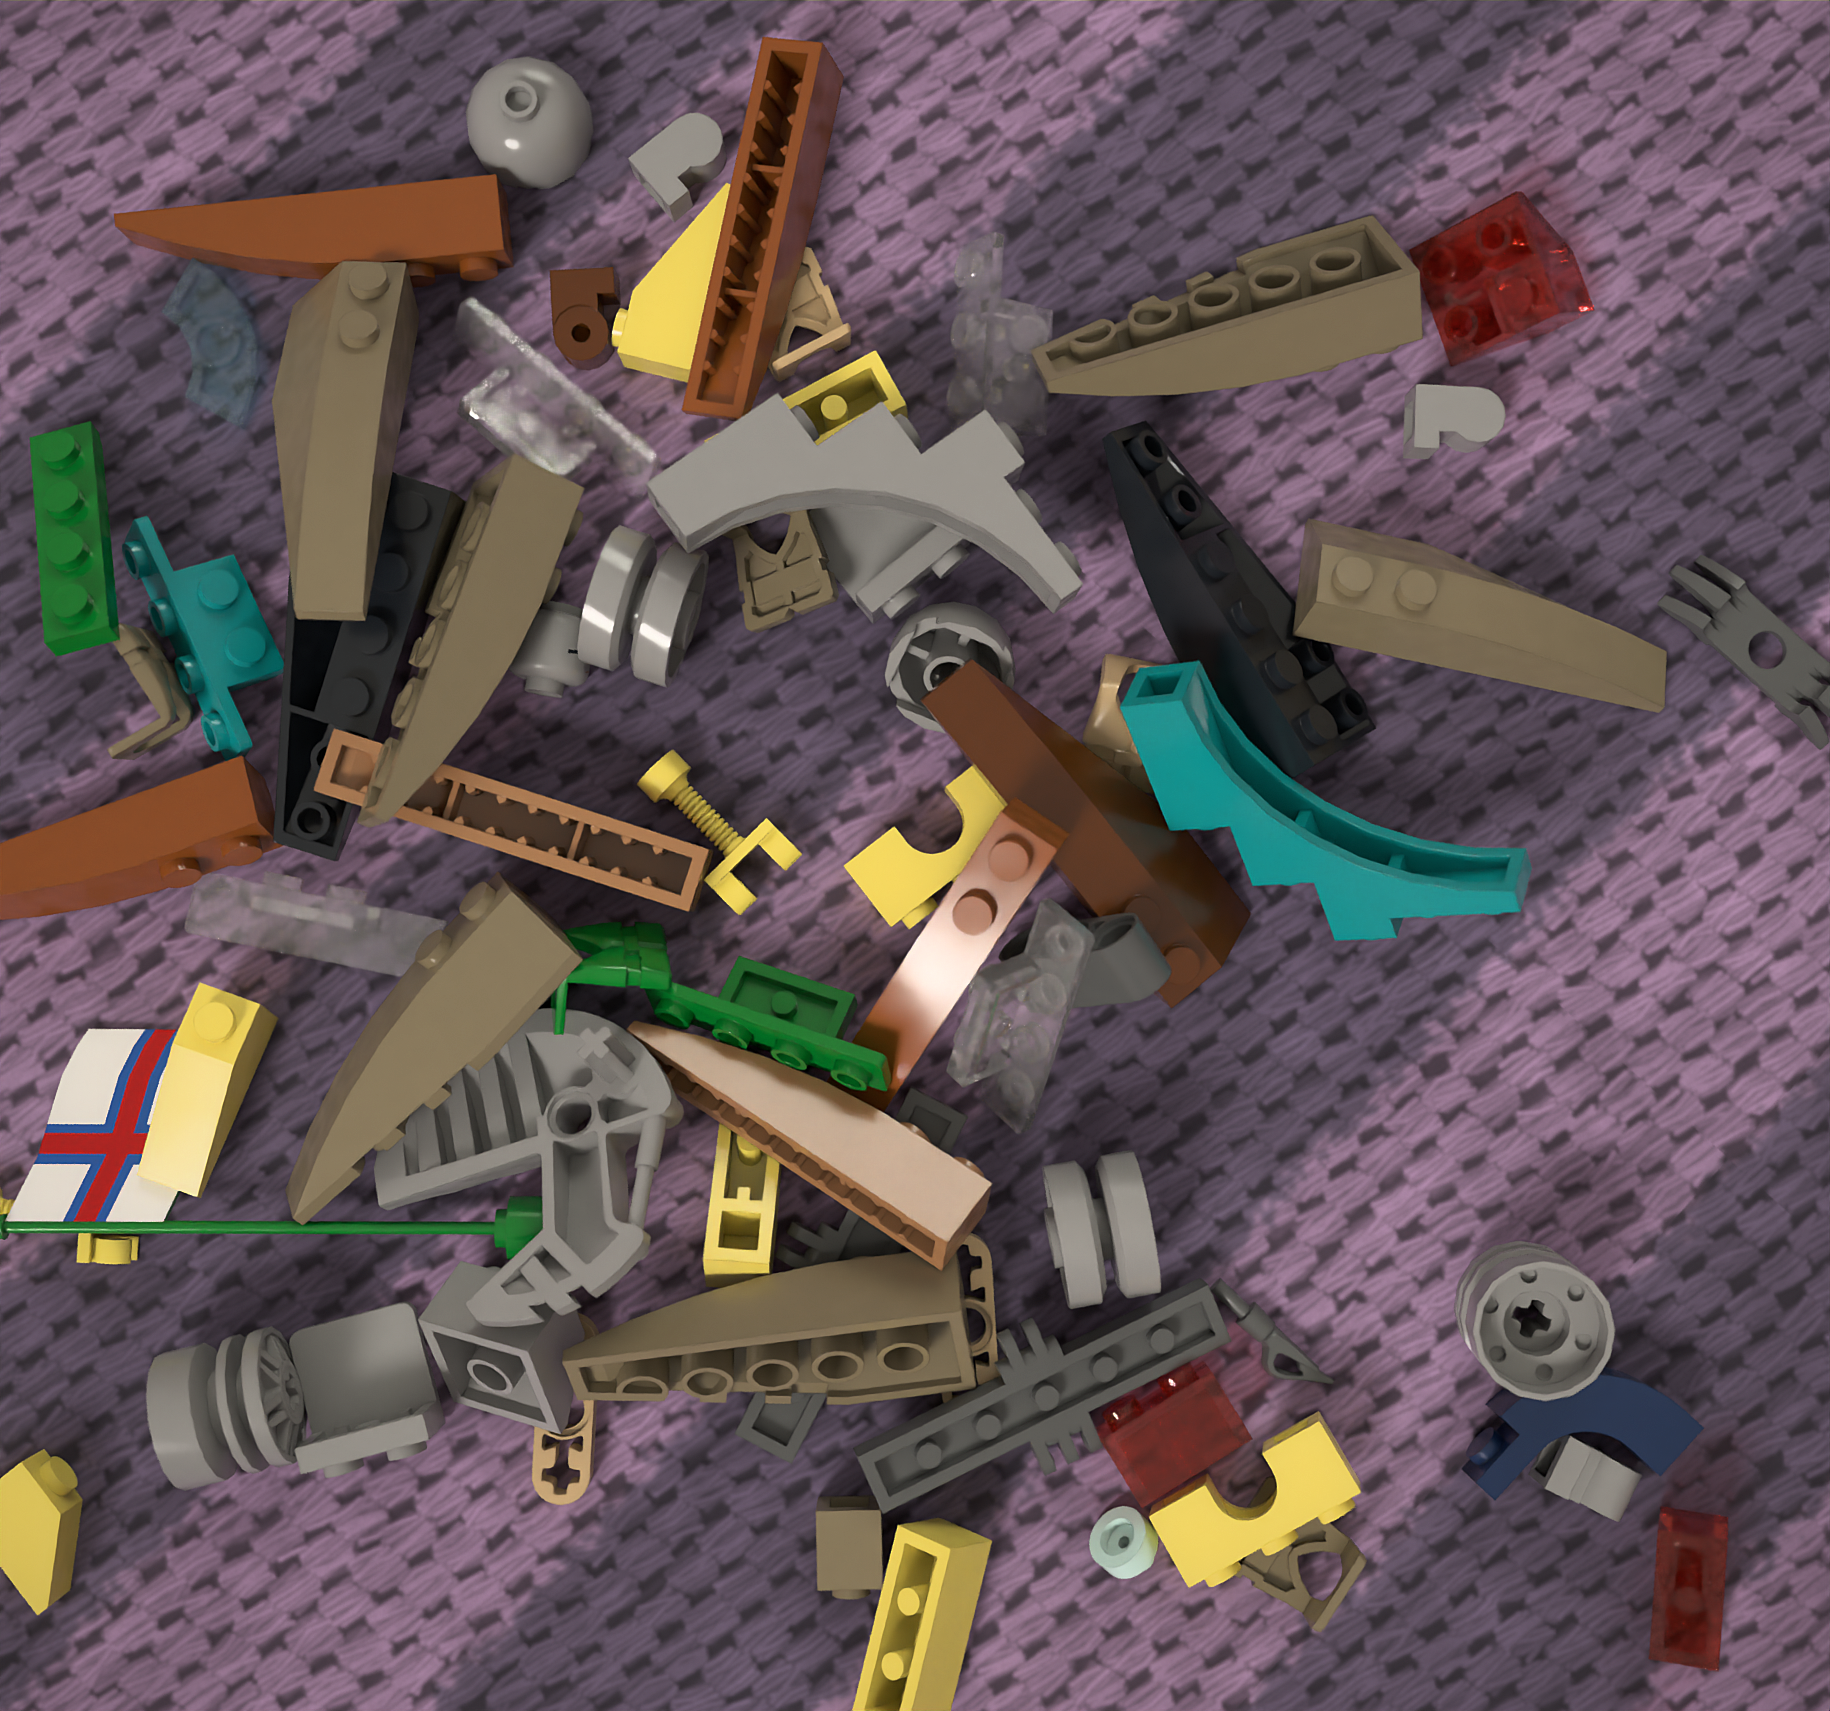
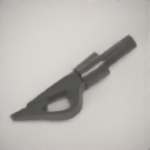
(1273, 1340)

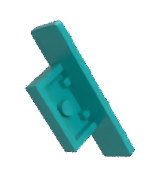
(212, 629)

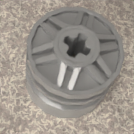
(1542, 1355)
(225, 1408)

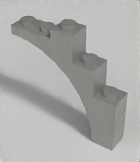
(960, 484)

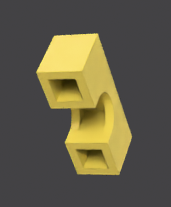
(904, 879)
(1212, 1535)

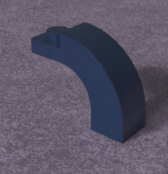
(1613, 1405)

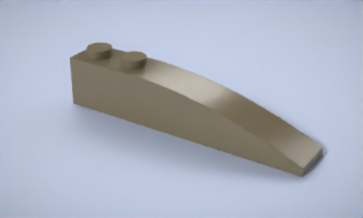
(1272, 319)
(483, 607)
(1454, 615)
(447, 1011)

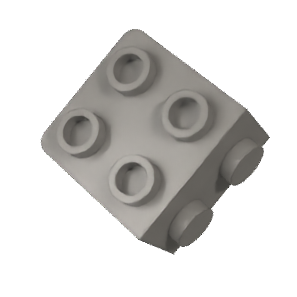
(885, 556)
(365, 1389)

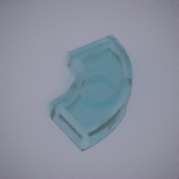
(220, 342)

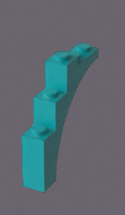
(1287, 835)

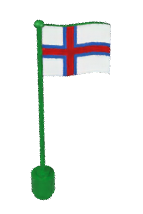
(97, 1139)

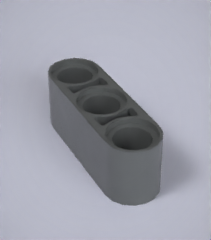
(1121, 965)

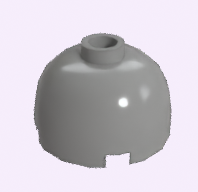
(529, 123)
(935, 645)

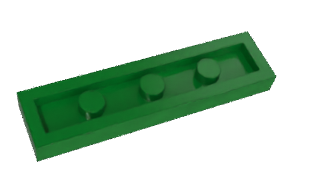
(73, 539)

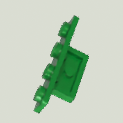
(781, 1014)

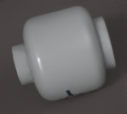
(550, 651)

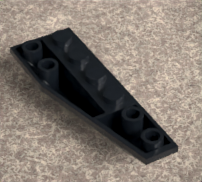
(1229, 610)
(353, 669)

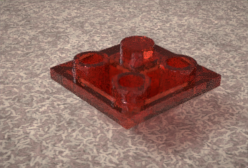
(1499, 279)

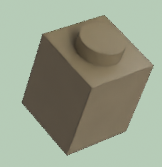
(849, 1545)

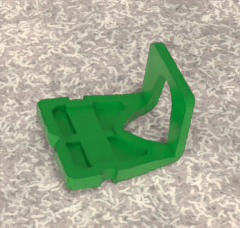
(618, 959)

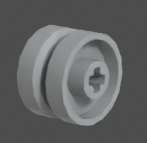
(642, 606)
(1108, 1227)

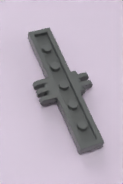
(1042, 1395)
(784, 1426)

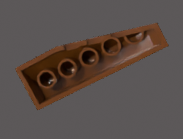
(1118, 839)

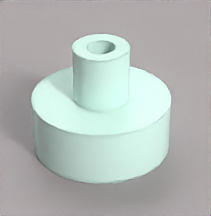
(1123, 1542)

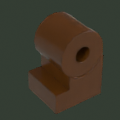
(579, 314)

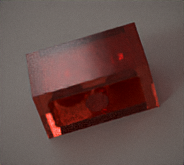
(1171, 1431)
(1689, 1588)

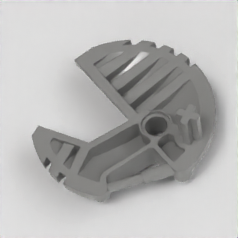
(526, 1116)

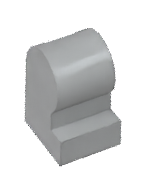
(677, 158)
(1450, 415)
(1586, 1476)

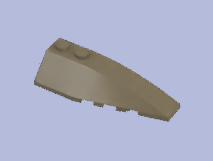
(340, 428)
(829, 1328)

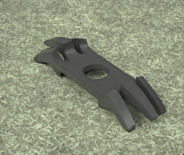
(1734, 623)

